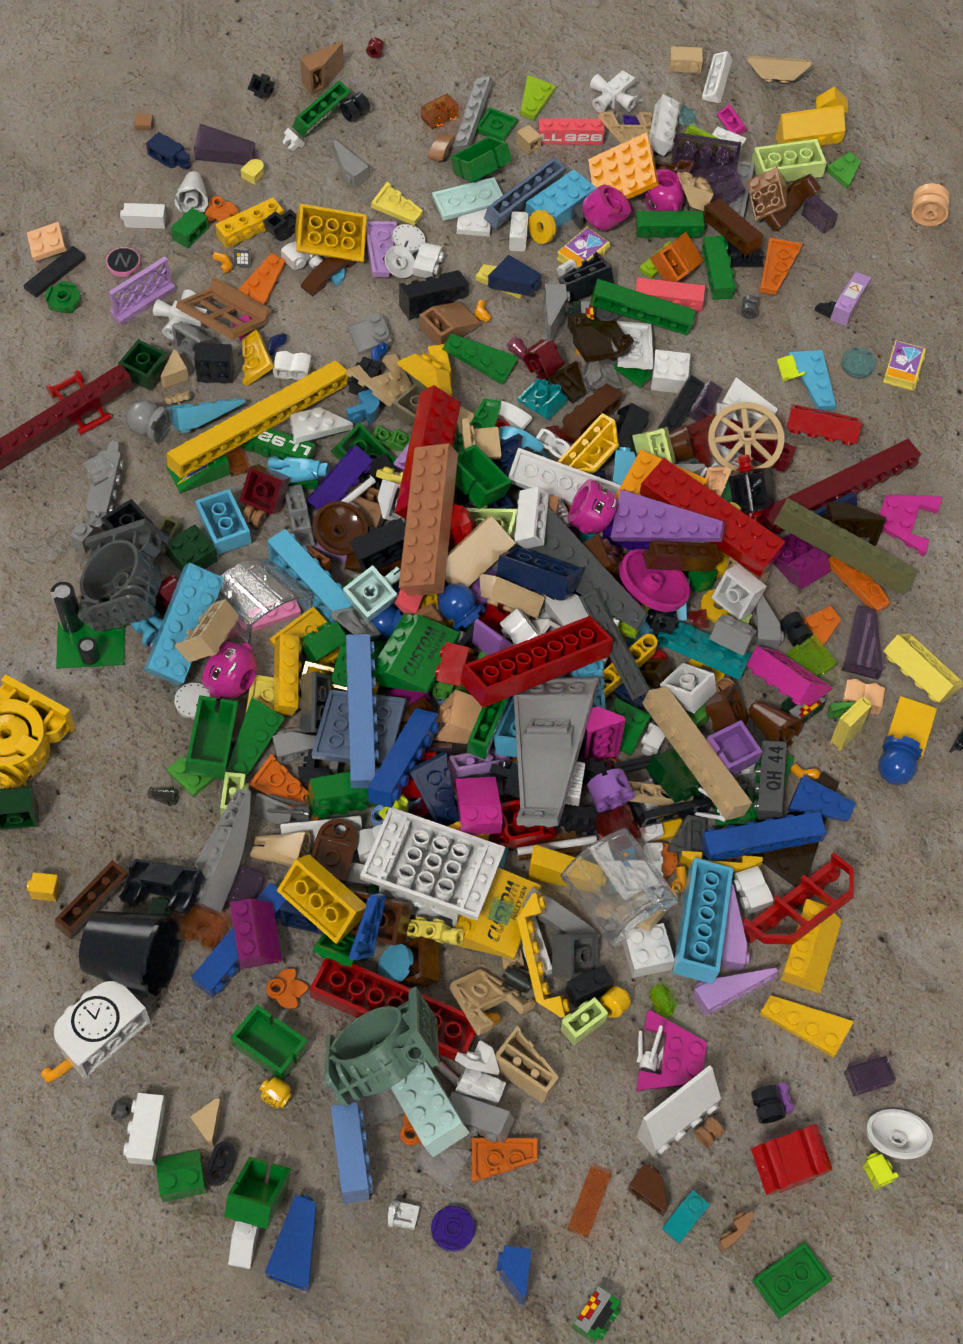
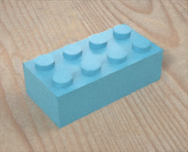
(561, 197)

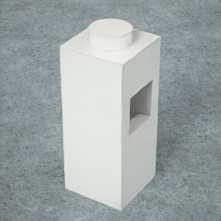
(144, 215)

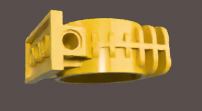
(21, 706)

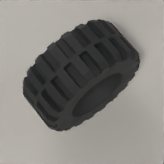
(584, 818)

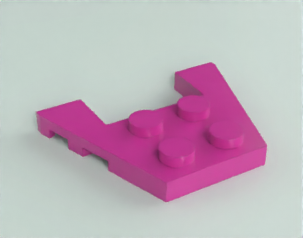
(901, 516)
(681, 1057)

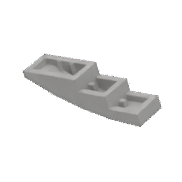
(299, 515)
(561, 918)

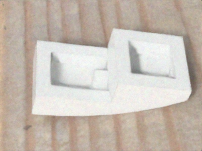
(514, 415)

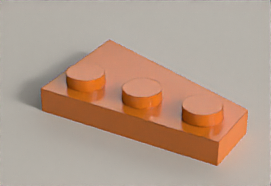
(498, 1158)

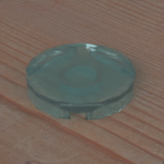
(858, 362)

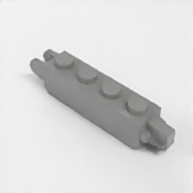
(102, 496)

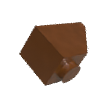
(649, 1188)

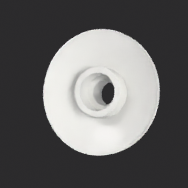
(405, 261)

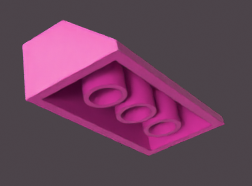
(787, 676)
(602, 734)

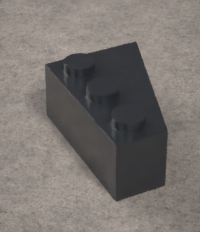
(583, 279)
(630, 422)

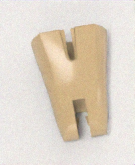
(282, 847)

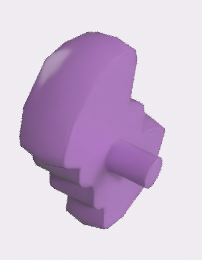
(785, 1098)

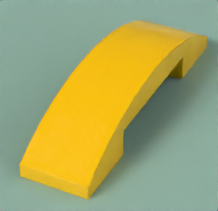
(746, 861)

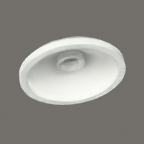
(899, 1134)

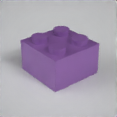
(735, 747)

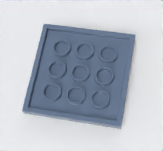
(333, 732)

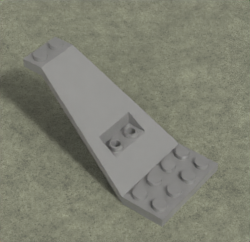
(548, 740)

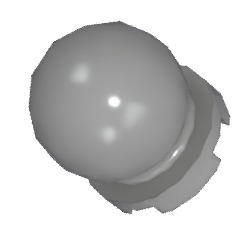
(148, 420)

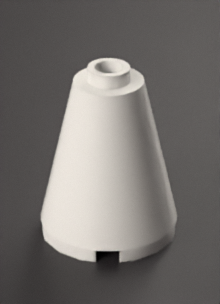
(191, 194)

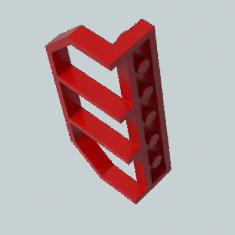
(786, 905)

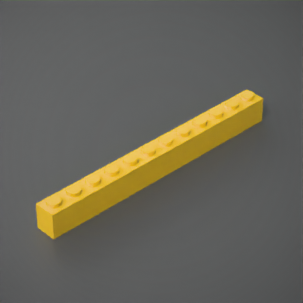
(256, 419)

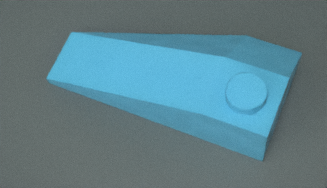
(192, 416)

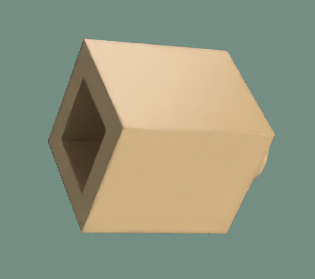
(528, 139)

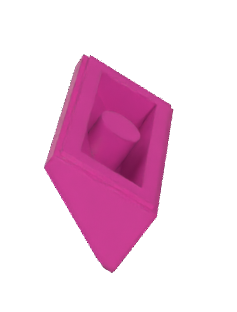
(731, 120)

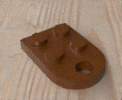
(334, 850)

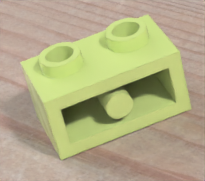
(231, 783)
(583, 1021)

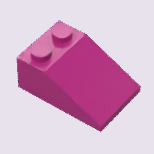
(478, 805)

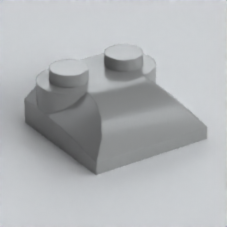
(370, 333)

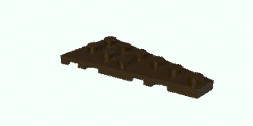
(796, 861)

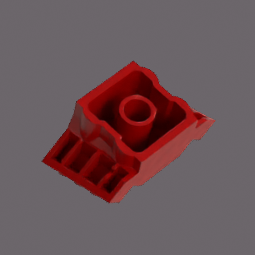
(461, 525)
(519, 835)
(791, 1160)

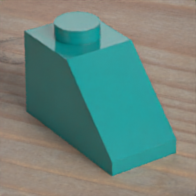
(686, 1216)

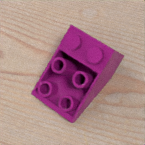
(801, 562)

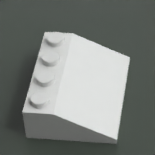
(680, 1112)

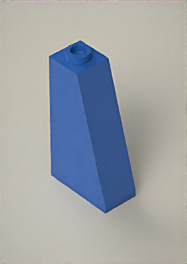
(294, 1247)

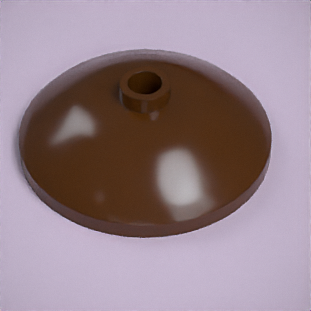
(342, 518)

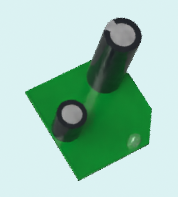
(76, 641)

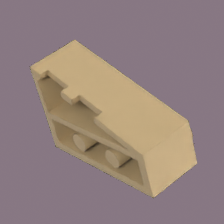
(209, 633)
(525, 1067)

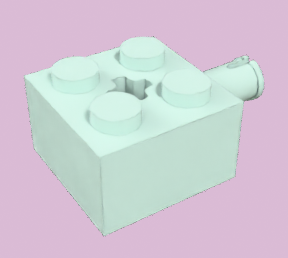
(375, 583)

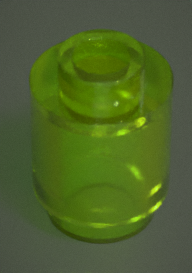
(662, 1000)

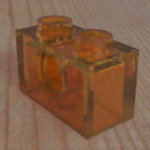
(439, 111)
(195, 920)

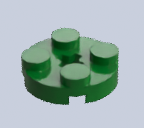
(64, 305)

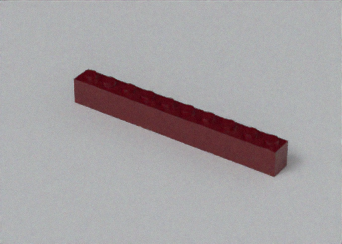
(63, 414)
(852, 479)

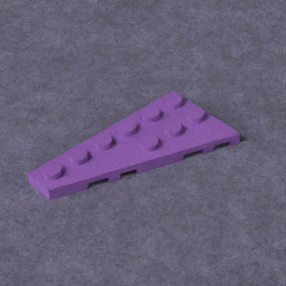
(648, 520)

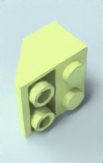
(655, 442)

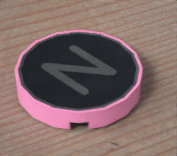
(123, 261)

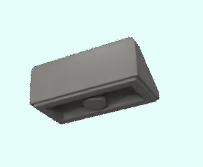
(264, 802)

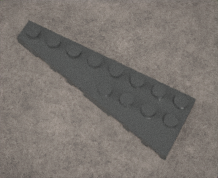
(565, 546)

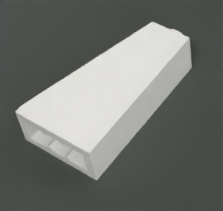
(564, 611)

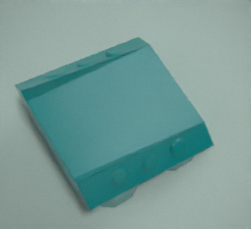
(543, 398)

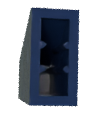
(514, 277)

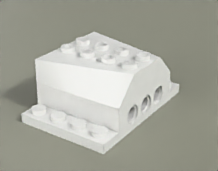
(432, 867)

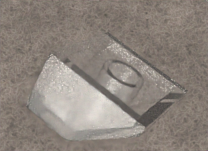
(599, 373)

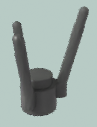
(301, 812)

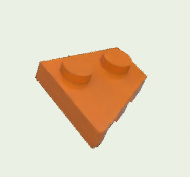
(823, 623)

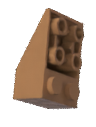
(321, 67)
(767, 193)
(445, 319)
(370, 506)

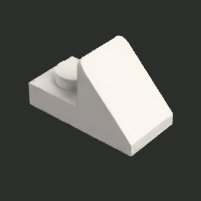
(481, 1060)

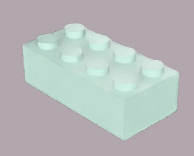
(429, 1109)

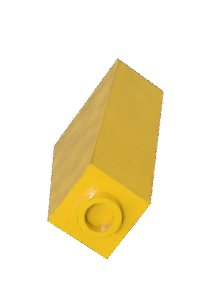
(548, 865)

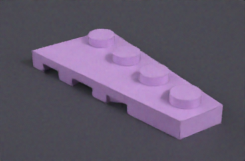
(378, 241)

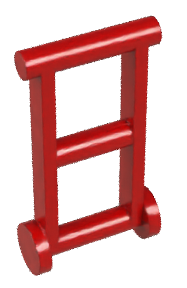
(78, 378)

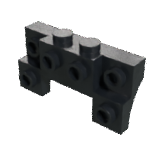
(163, 880)

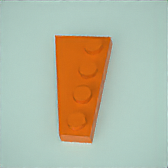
(777, 264)
(263, 279)
(861, 584)
(277, 781)

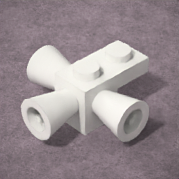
(613, 92)
(175, 315)

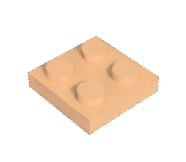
(46, 241)

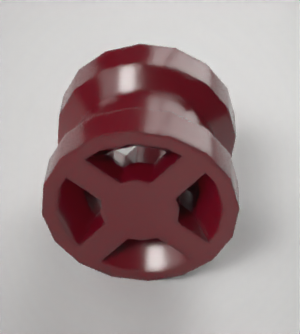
(375, 47)

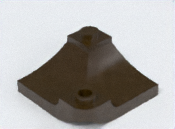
(598, 339)

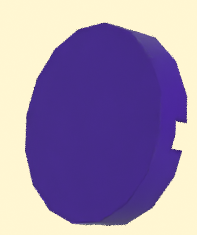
(453, 1228)

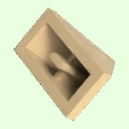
(174, 371)
(207, 1121)

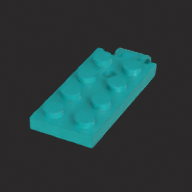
(698, 646)

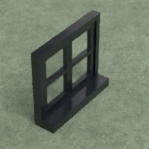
(663, 814)

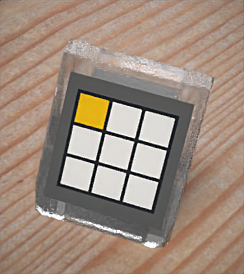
(242, 257)

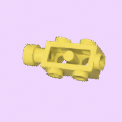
(435, 931)

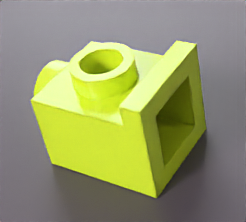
(879, 1170)

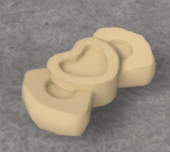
(178, 397)

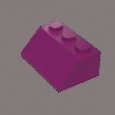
(255, 933)

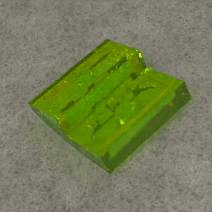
(813, 656)

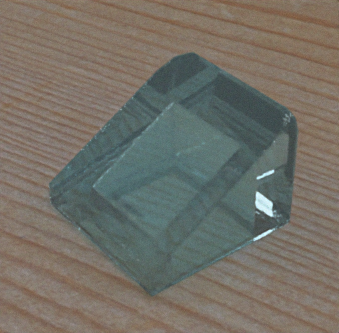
(687, 116)
(500, 911)

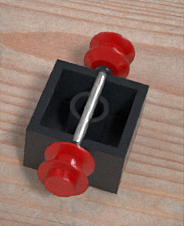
(751, 487)

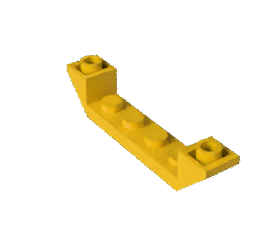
(536, 906)

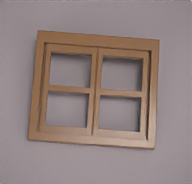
(234, 300)

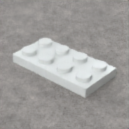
(642, 352)

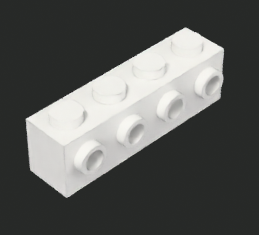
(664, 125)

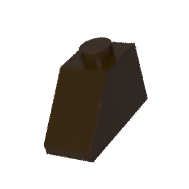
(655, 672)

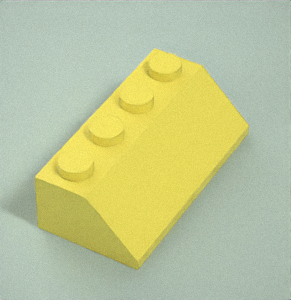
(923, 667)

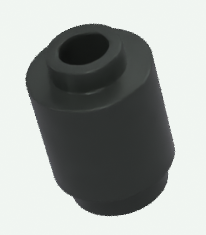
(517, 978)

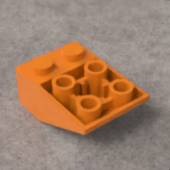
(677, 259)

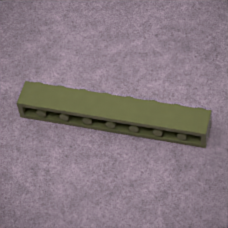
(845, 546)

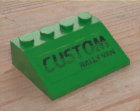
(413, 654)

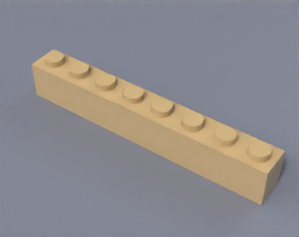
(697, 753)

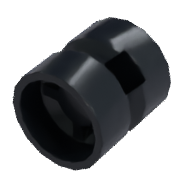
(355, 106)
(795, 629)
(769, 1108)

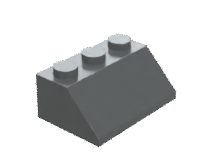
(315, 691)

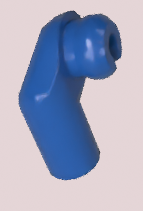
(378, 351)

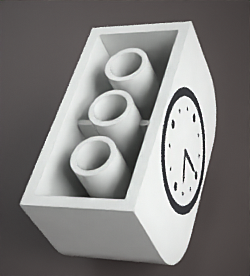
(99, 1026)

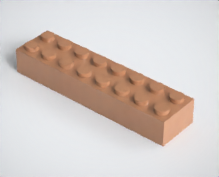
(428, 520)

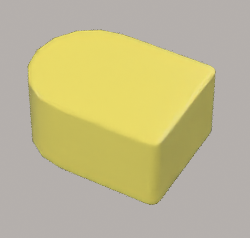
(253, 171)

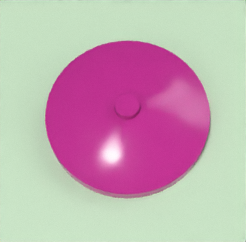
(654, 588)

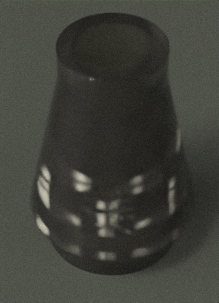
(165, 795)

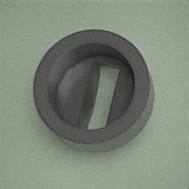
(119, 1110)

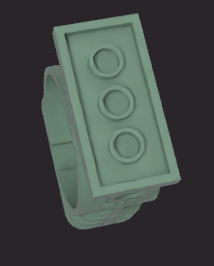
(380, 1049)

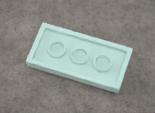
(466, 198)

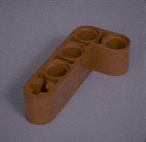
(796, 193)

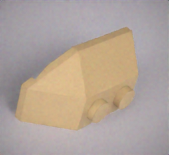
(778, 68)

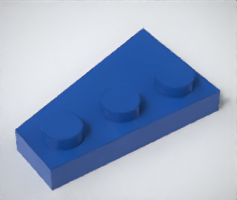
(818, 798)
(369, 927)

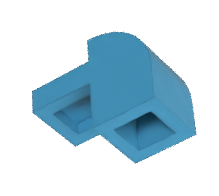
(366, 410)

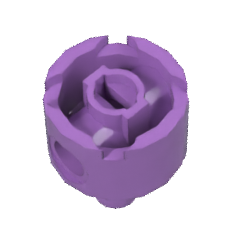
(610, 790)

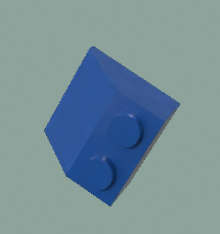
(514, 1269)

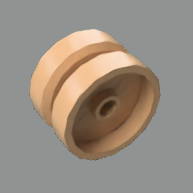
(930, 204)

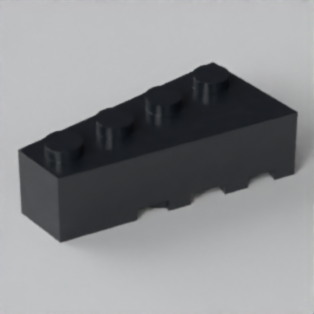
(422, 295)

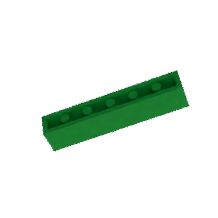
(642, 307)

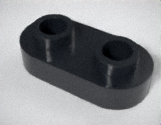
(220, 1164)

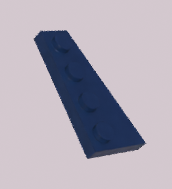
(435, 788)

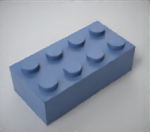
(351, 1159)

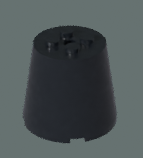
(131, 950)

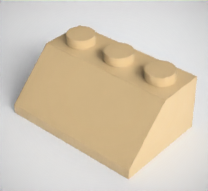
(510, 595)

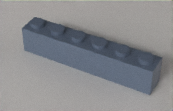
(516, 198)

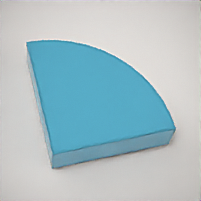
(338, 278)

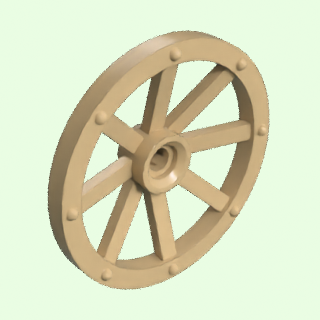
(742, 441)

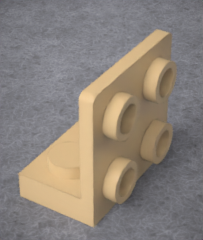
(485, 438)

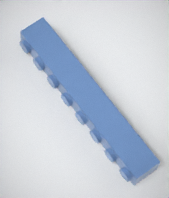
(361, 710)

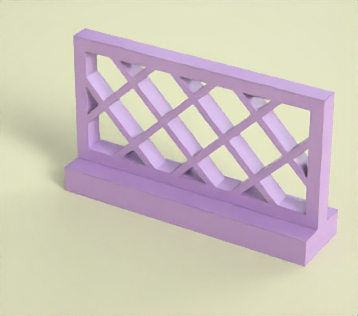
(141, 299)

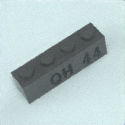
(771, 780)

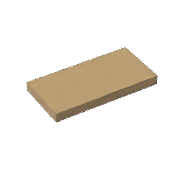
(477, 552)

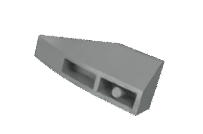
(223, 853)

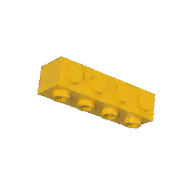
(246, 223)
(286, 674)

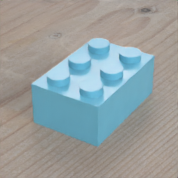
(223, 521)

